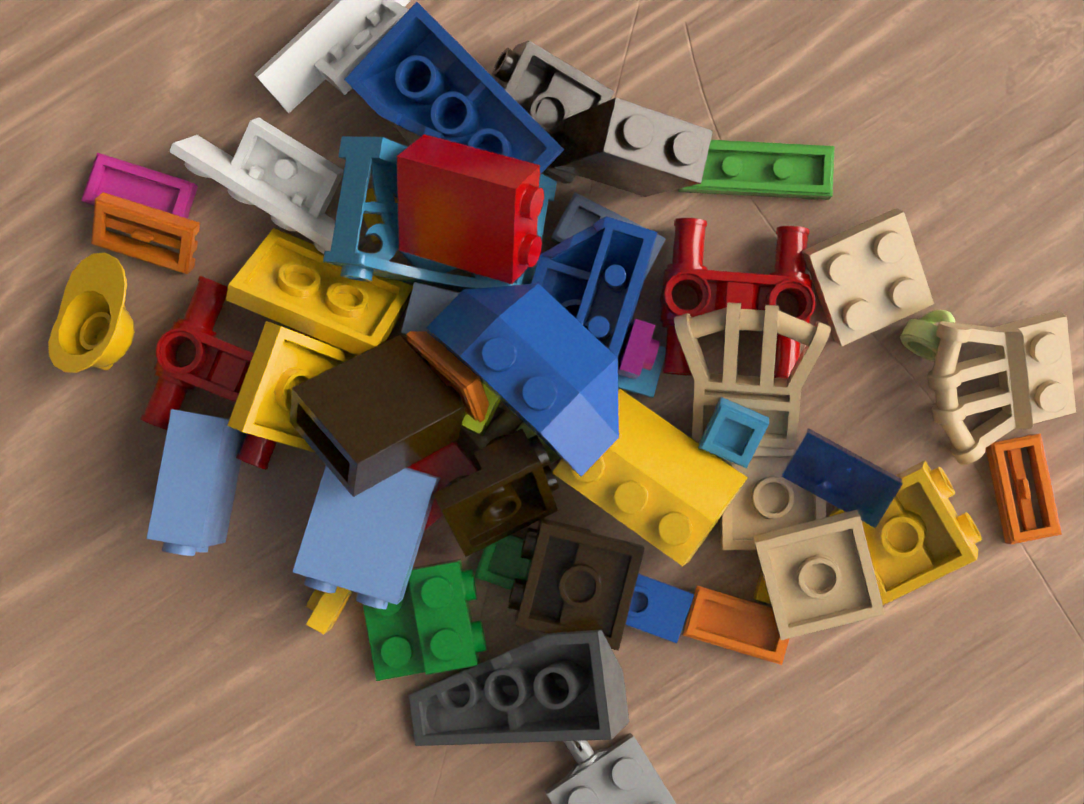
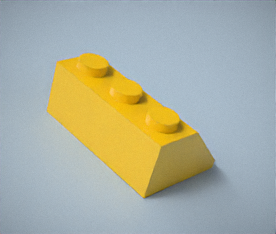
(658, 482)

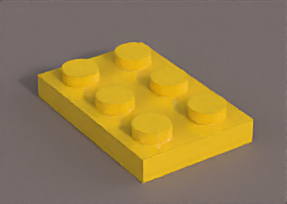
(299, 290)
(278, 364)

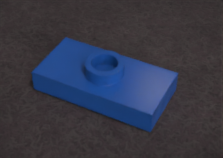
(658, 608)

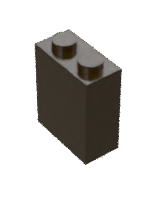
(633, 148)
(376, 414)

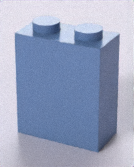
(195, 483)
(368, 538)

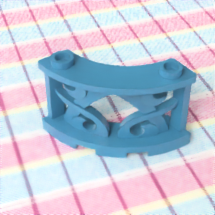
(380, 158)

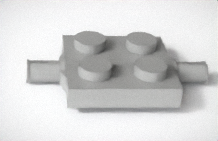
(610, 776)

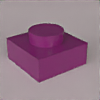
(638, 350)

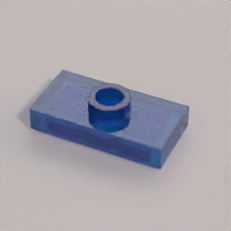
(842, 477)

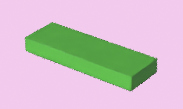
(767, 170)

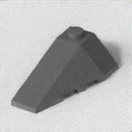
(539, 692)

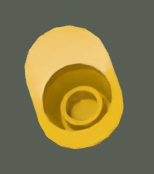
(92, 317)

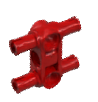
(724, 287)
(216, 367)

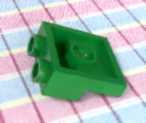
(429, 627)

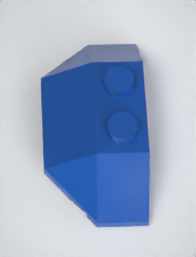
(599, 277)
(538, 366)

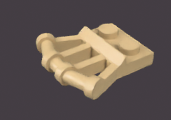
(1032, 375)
(764, 394)

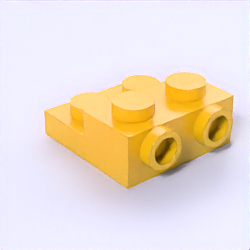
(919, 534)

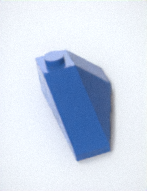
(437, 89)

